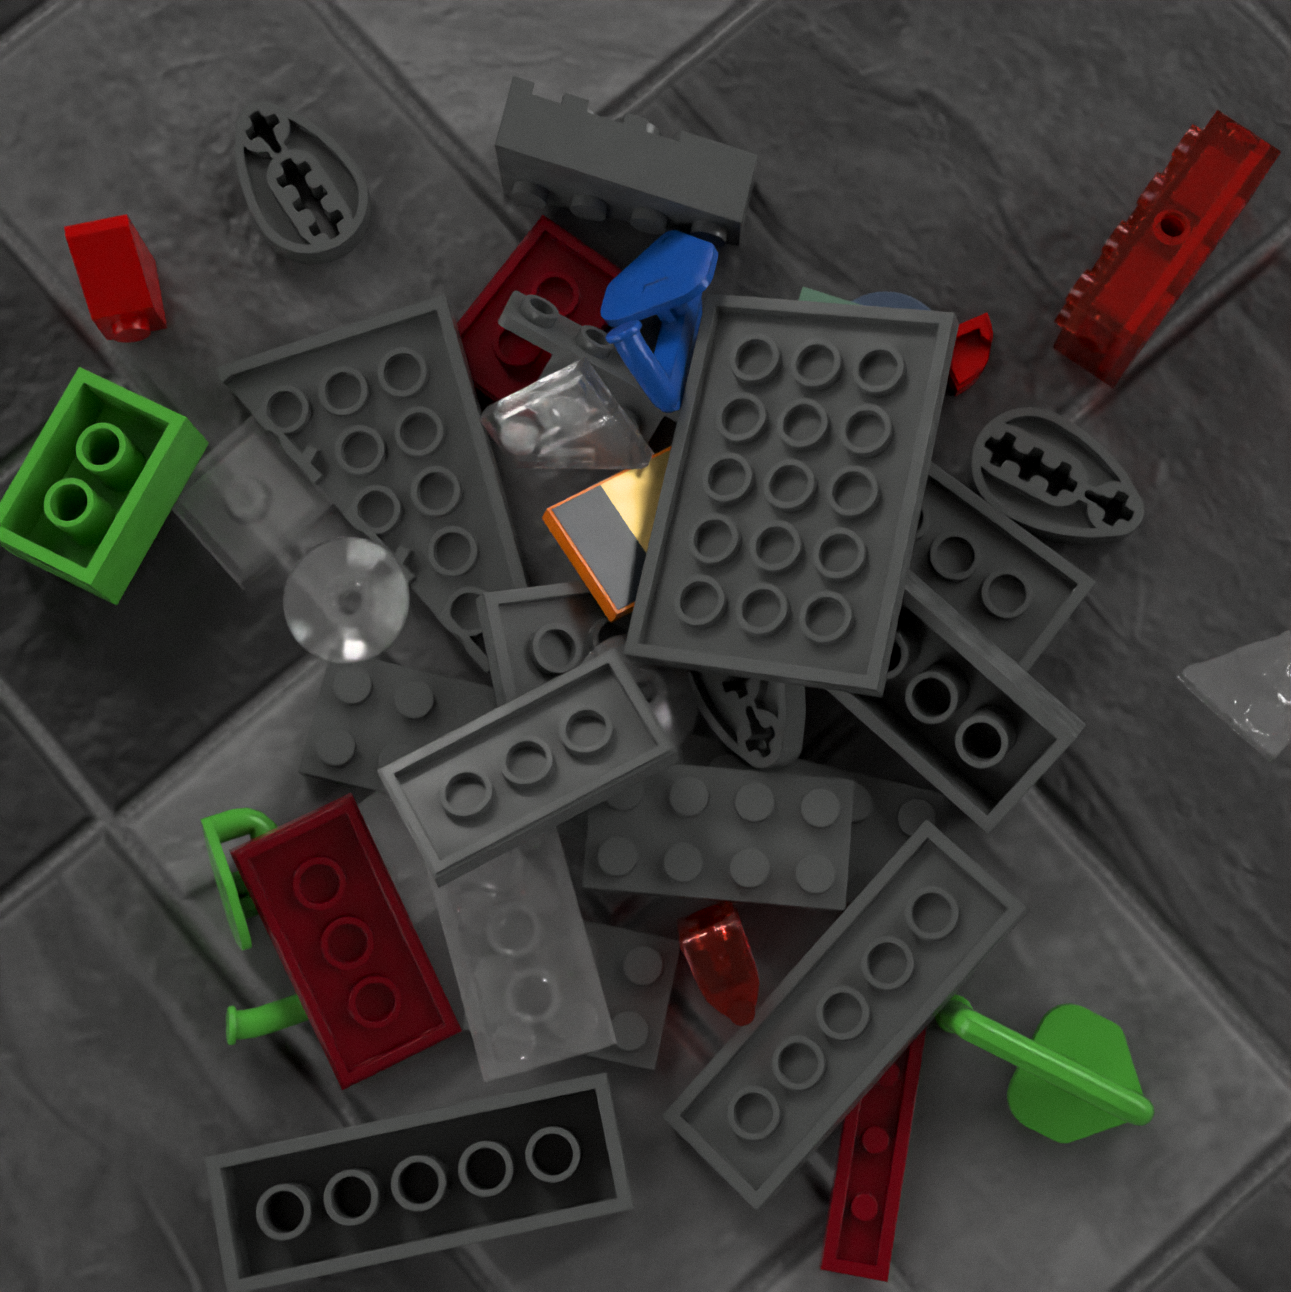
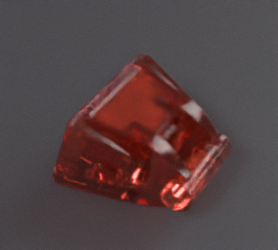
(721, 960)

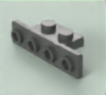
(568, 342)

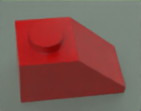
(117, 278)

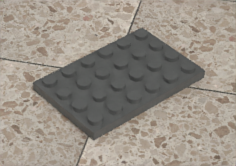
(793, 492)

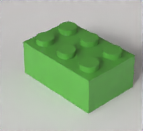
(98, 485)

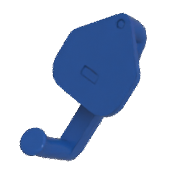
(666, 283)

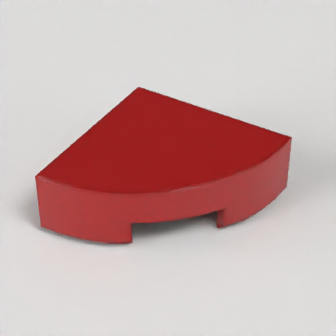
(970, 353)

